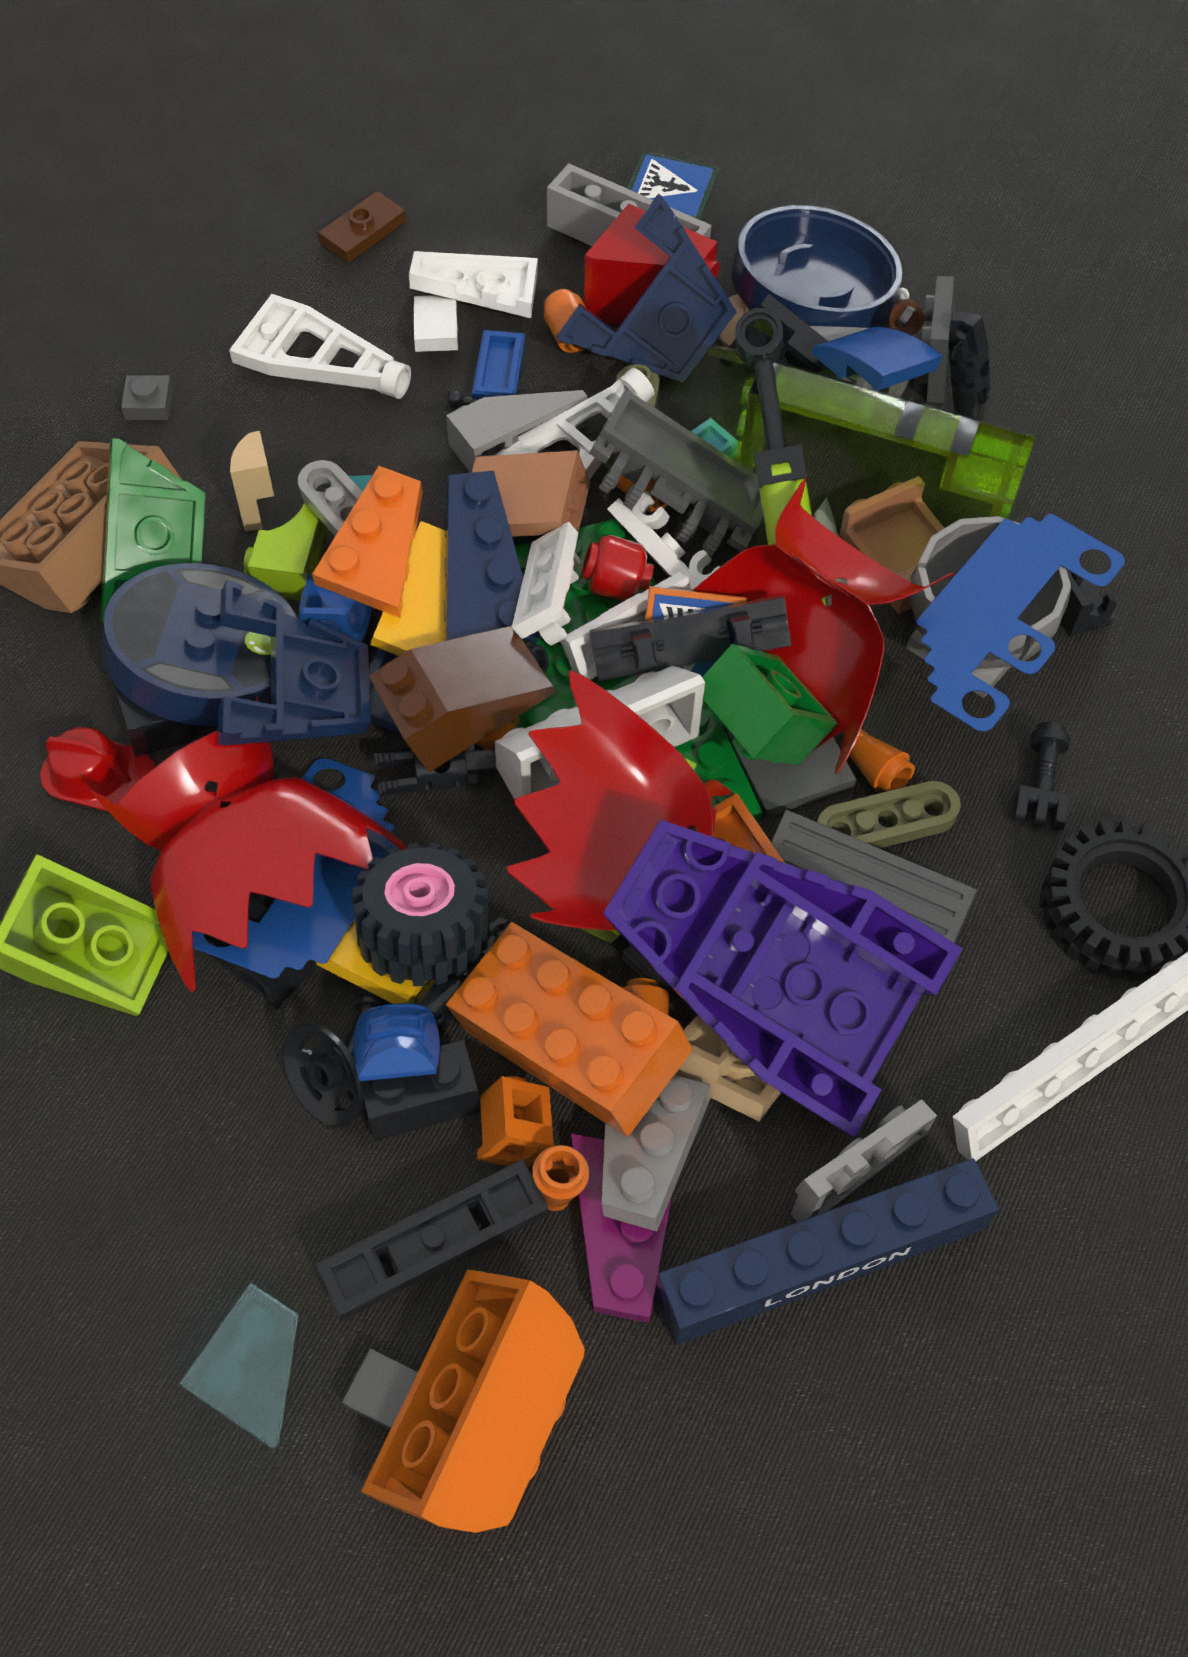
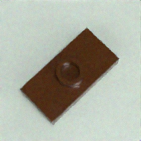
(362, 226)

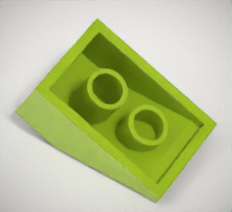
(81, 938)

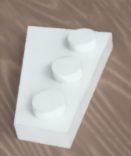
(481, 280)

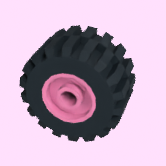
(421, 914)

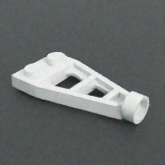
(278, 325)
(564, 425)

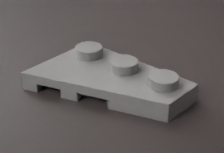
(862, 1160)
(647, 1164)

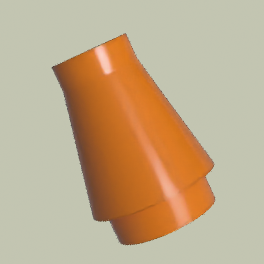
(881, 763)
(560, 1175)

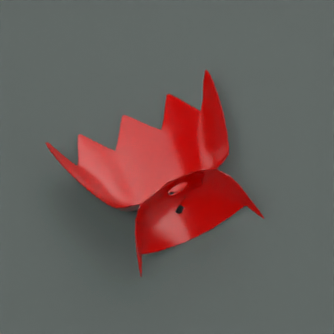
(834, 646)
(609, 798)
(235, 840)

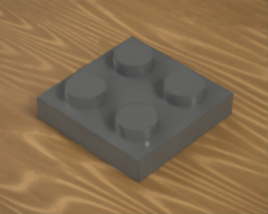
(939, 311)

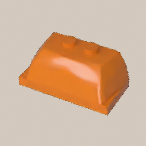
(480, 1406)

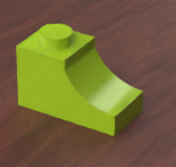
(288, 553)

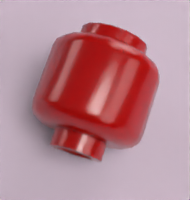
(616, 568)

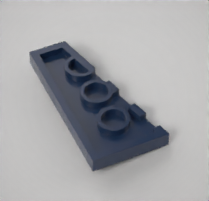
(479, 559)

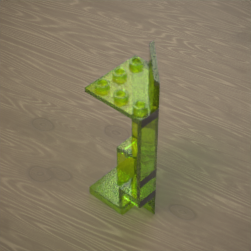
(982, 456)

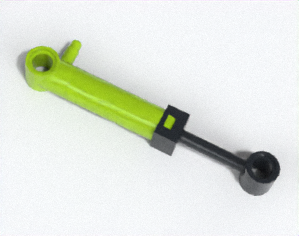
(780, 467)

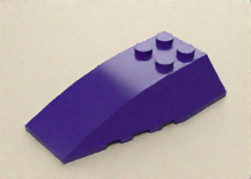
(781, 963)

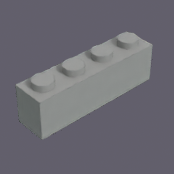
(588, 204)

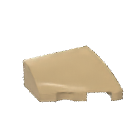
(250, 479)
(726, 1073)

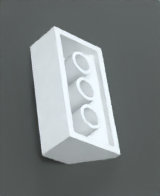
(663, 699)

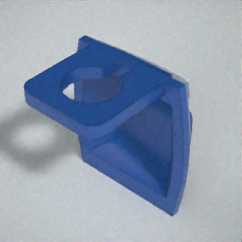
(334, 611)
(396, 1042)

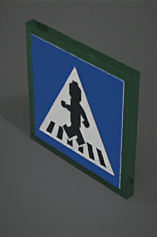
(681, 182)

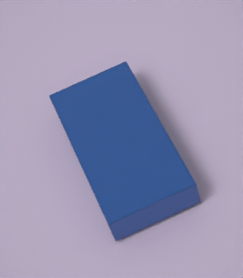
(499, 364)

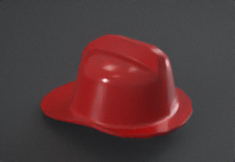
(89, 760)

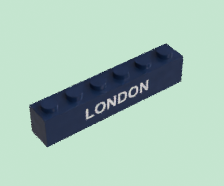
(824, 1250)

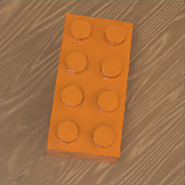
(570, 1028)

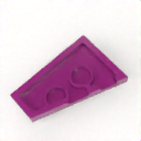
(619, 1255)

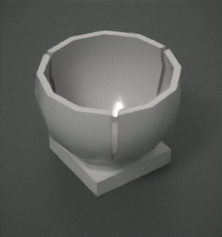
(948, 553)

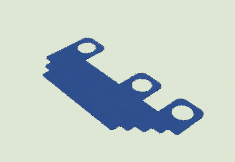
(988, 595)
(295, 933)

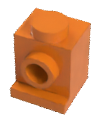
(515, 1121)

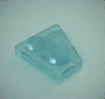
(248, 1365)

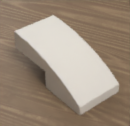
(435, 323)

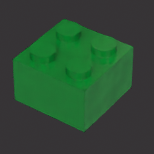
(764, 706)

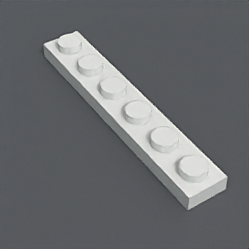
(1072, 1061)

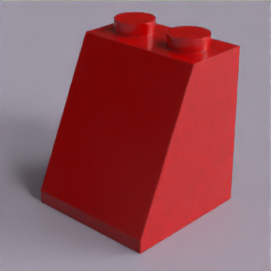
(626, 263)

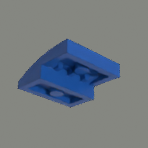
(878, 356)

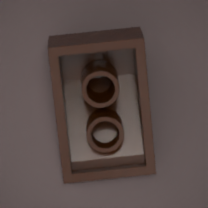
(459, 691)

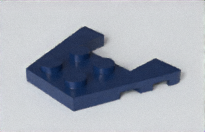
(672, 318)
(315, 677)

